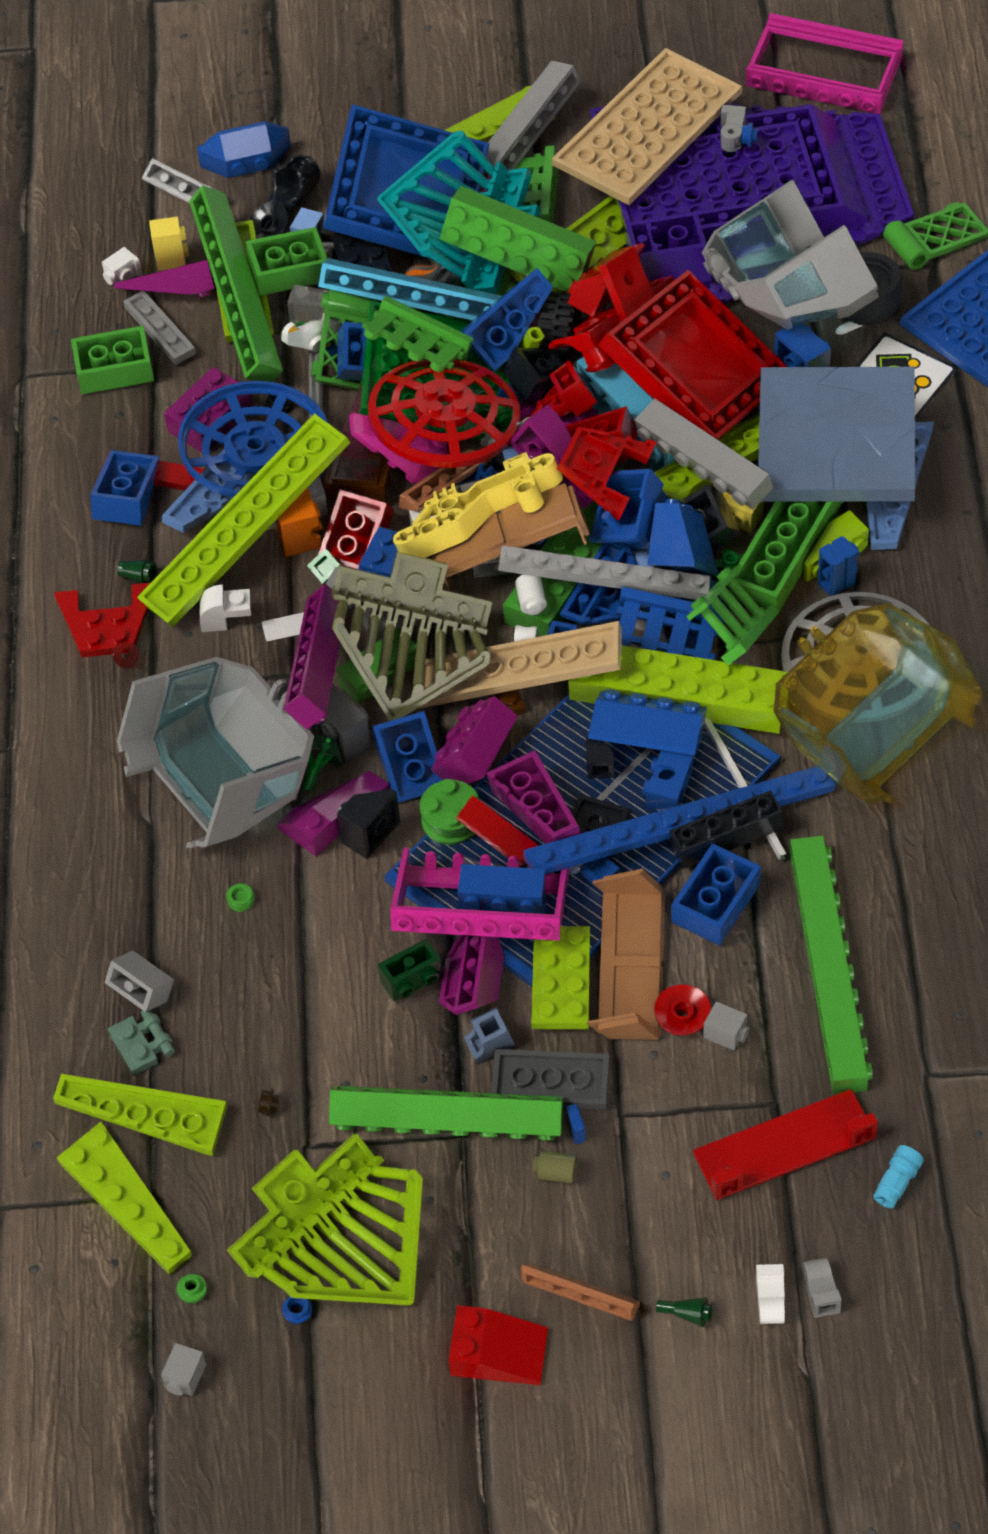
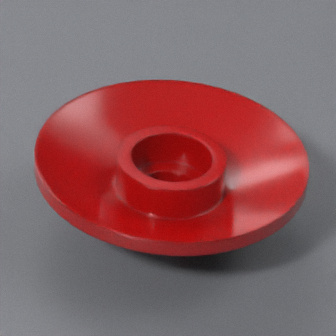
(678, 1000)

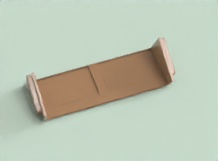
(515, 529)
(630, 956)

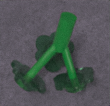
(329, 750)

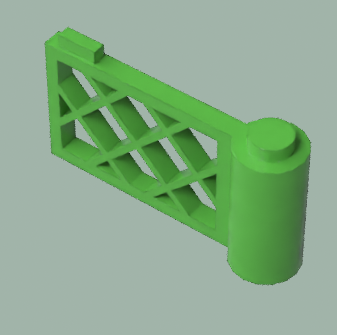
(913, 245)
(343, 308)

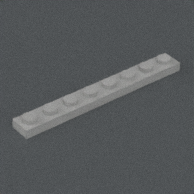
(603, 573)

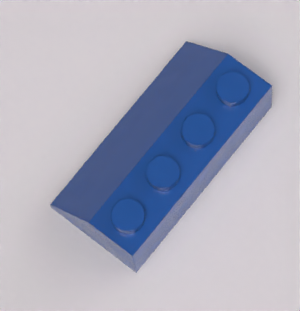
(647, 722)

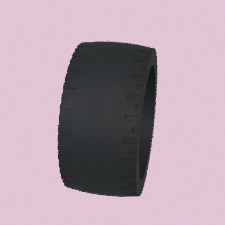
(890, 290)

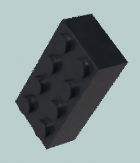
(360, 252)

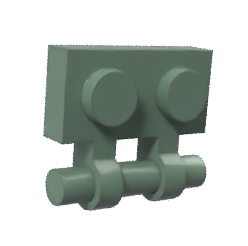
(133, 1046)

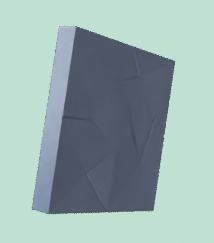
(838, 433)

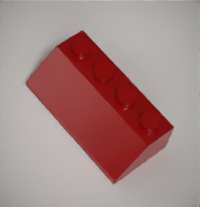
(590, 291)

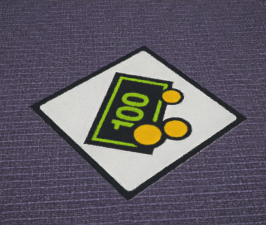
(930, 371)

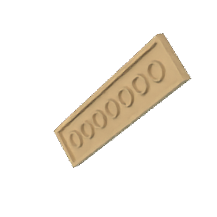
(535, 662)

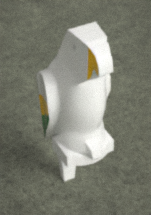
(308, 334)

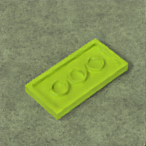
(561, 980)

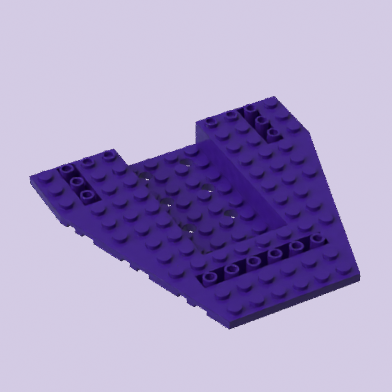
(834, 159)

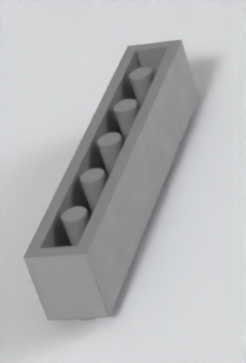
(532, 114)
(703, 454)

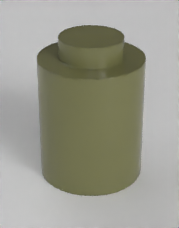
(555, 1166)

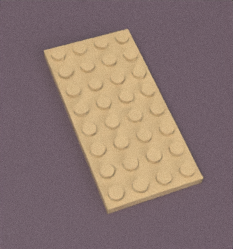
(646, 126)

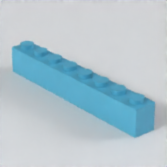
(405, 289)

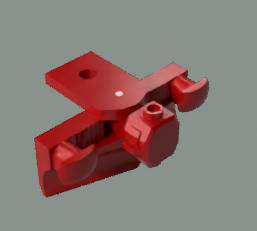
(625, 300)

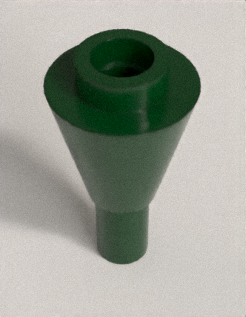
(692, 1310)

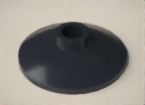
(269, 219)

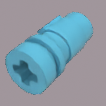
(896, 1179)

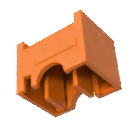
(299, 526)

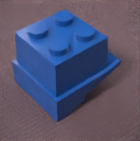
(637, 519)

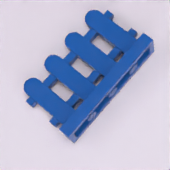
(658, 608)

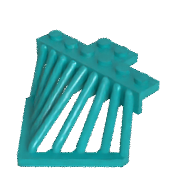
(505, 186)

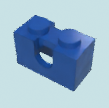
(669, 780)

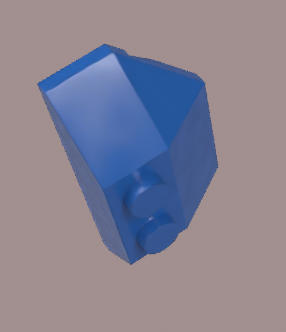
(244, 149)
(598, 603)

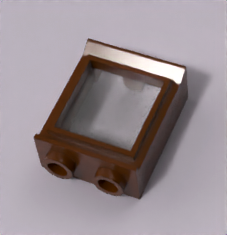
(358, 476)

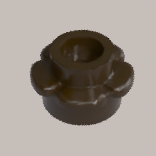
(268, 1102)

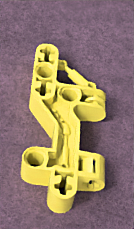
(463, 513)

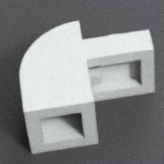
(219, 605)

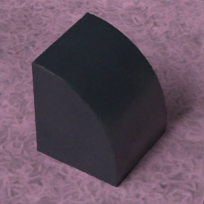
(599, 759)

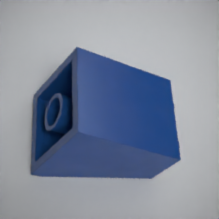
(680, 540)

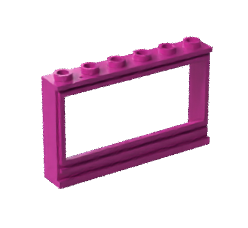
(820, 88)
(470, 921)

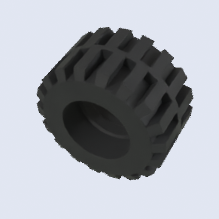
(558, 320)

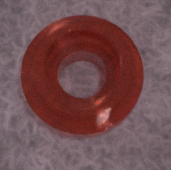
(133, 654)

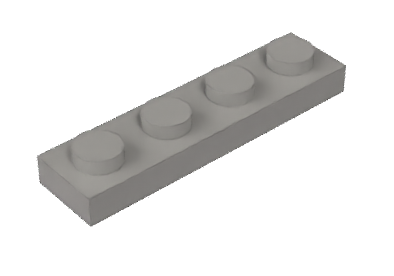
(159, 327)

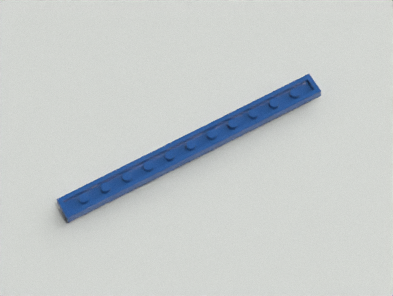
(657, 825)

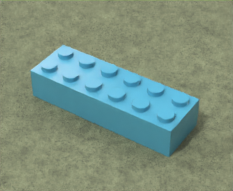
(615, 390)

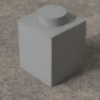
(726, 1026)
(183, 1370)

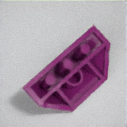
(472, 973)

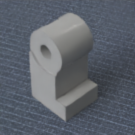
(732, 122)
(821, 1287)

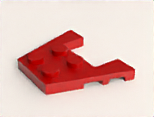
(591, 461)
(102, 629)

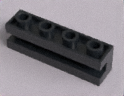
(727, 828)

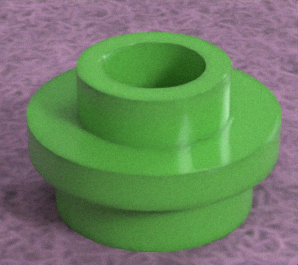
(194, 1295)

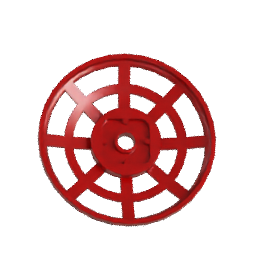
(432, 412)

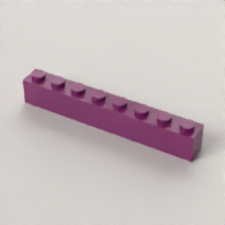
(314, 661)

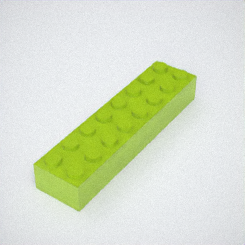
(732, 692)

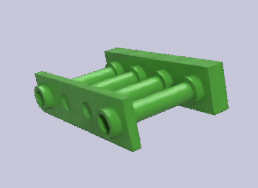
(752, 625)

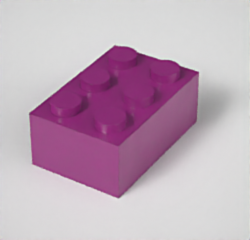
(209, 382)
(474, 741)

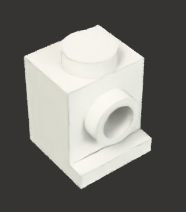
(121, 266)

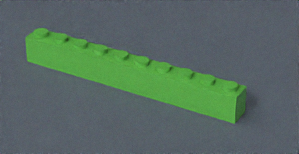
(235, 285)
(829, 966)

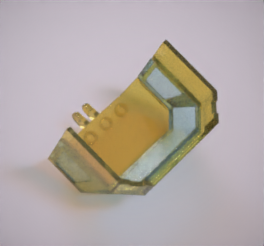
(873, 696)

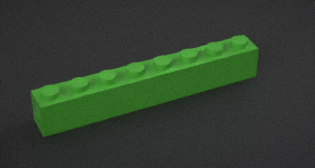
(446, 1110)

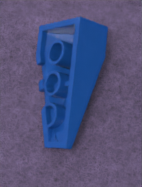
(507, 320)

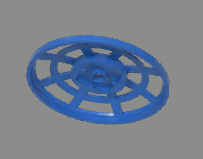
(244, 434)

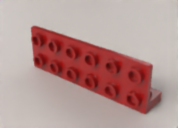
(785, 1144)

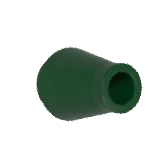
(140, 570)

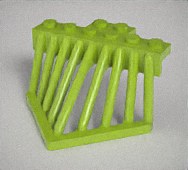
(303, 1197)

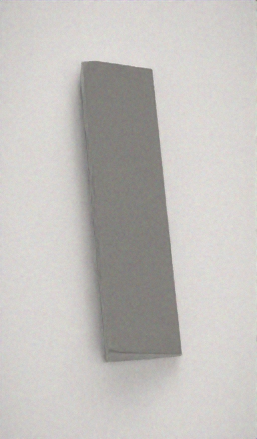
(172, 180)

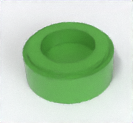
(240, 897)

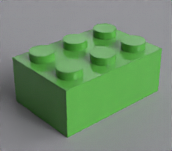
(285, 260)
(112, 360)

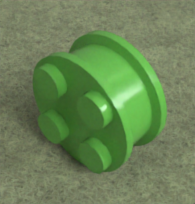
(439, 809)

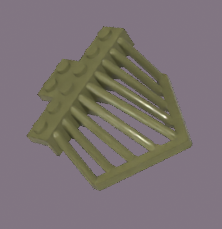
(414, 592)

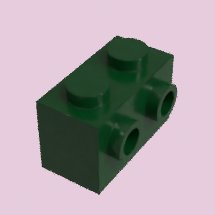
(410, 970)

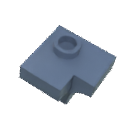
(487, 1035)

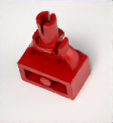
(568, 394)

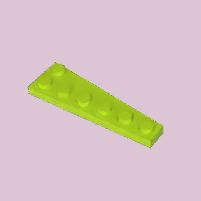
(112, 1181)

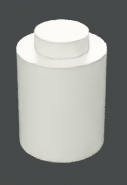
(530, 594)

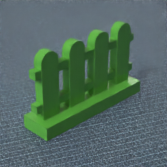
(547, 181)
(426, 330)

